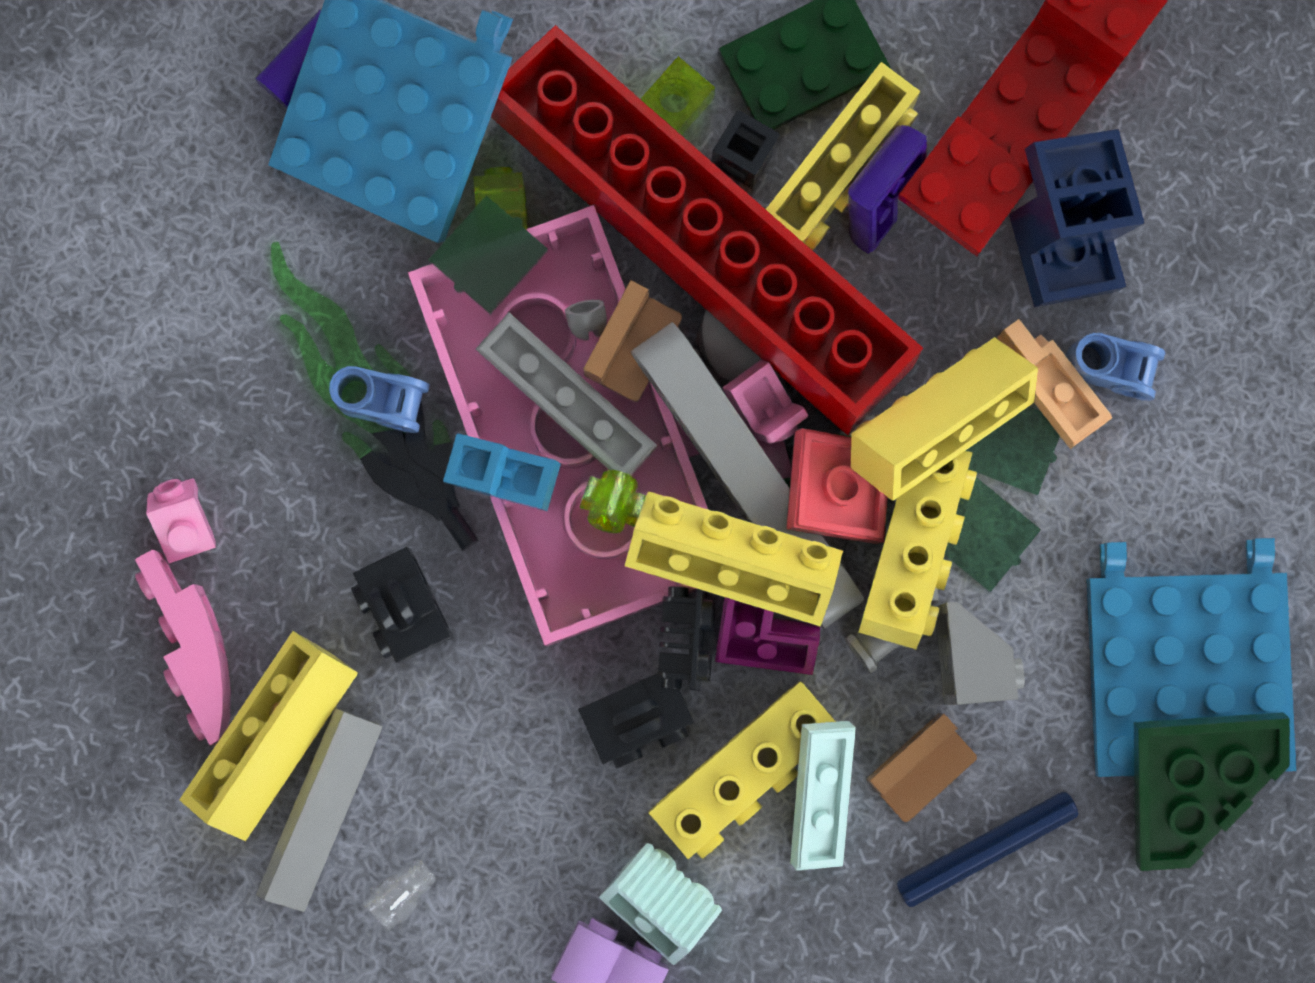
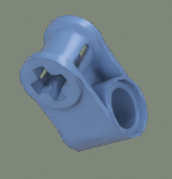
(1125, 365)
(382, 398)

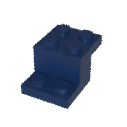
(1078, 213)

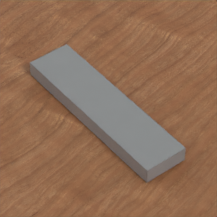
(565, 396)
(319, 810)

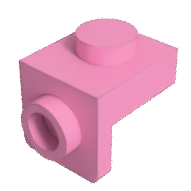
(764, 404)
(179, 519)

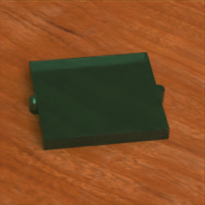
(488, 255)
(1017, 451)
(990, 536)

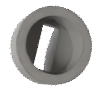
(586, 317)

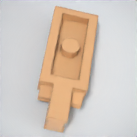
(1060, 389)

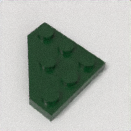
(1200, 780)

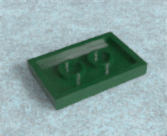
(802, 60)

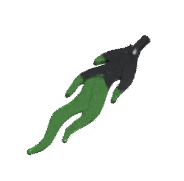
(414, 470)

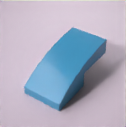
(502, 472)

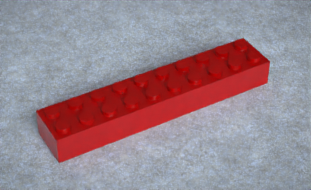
(704, 230)

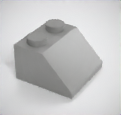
(974, 660)

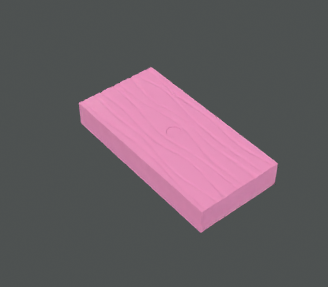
(565, 564)

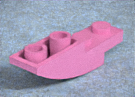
(200, 664)

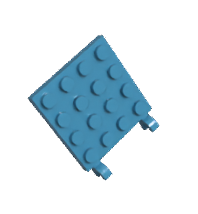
(392, 110)
(1185, 649)

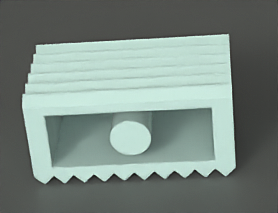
(661, 903)

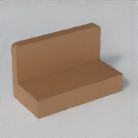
(631, 324)
(922, 767)

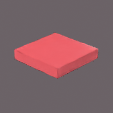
(829, 495)

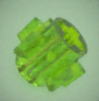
(612, 501)

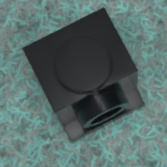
(744, 149)

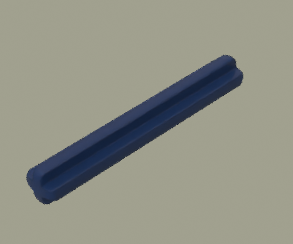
(987, 849)

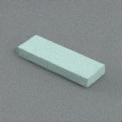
(822, 795)

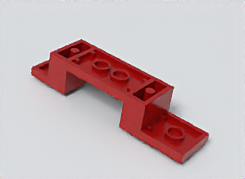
(1031, 97)

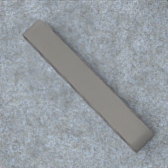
(728, 445)

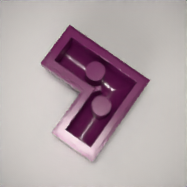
(758, 640)

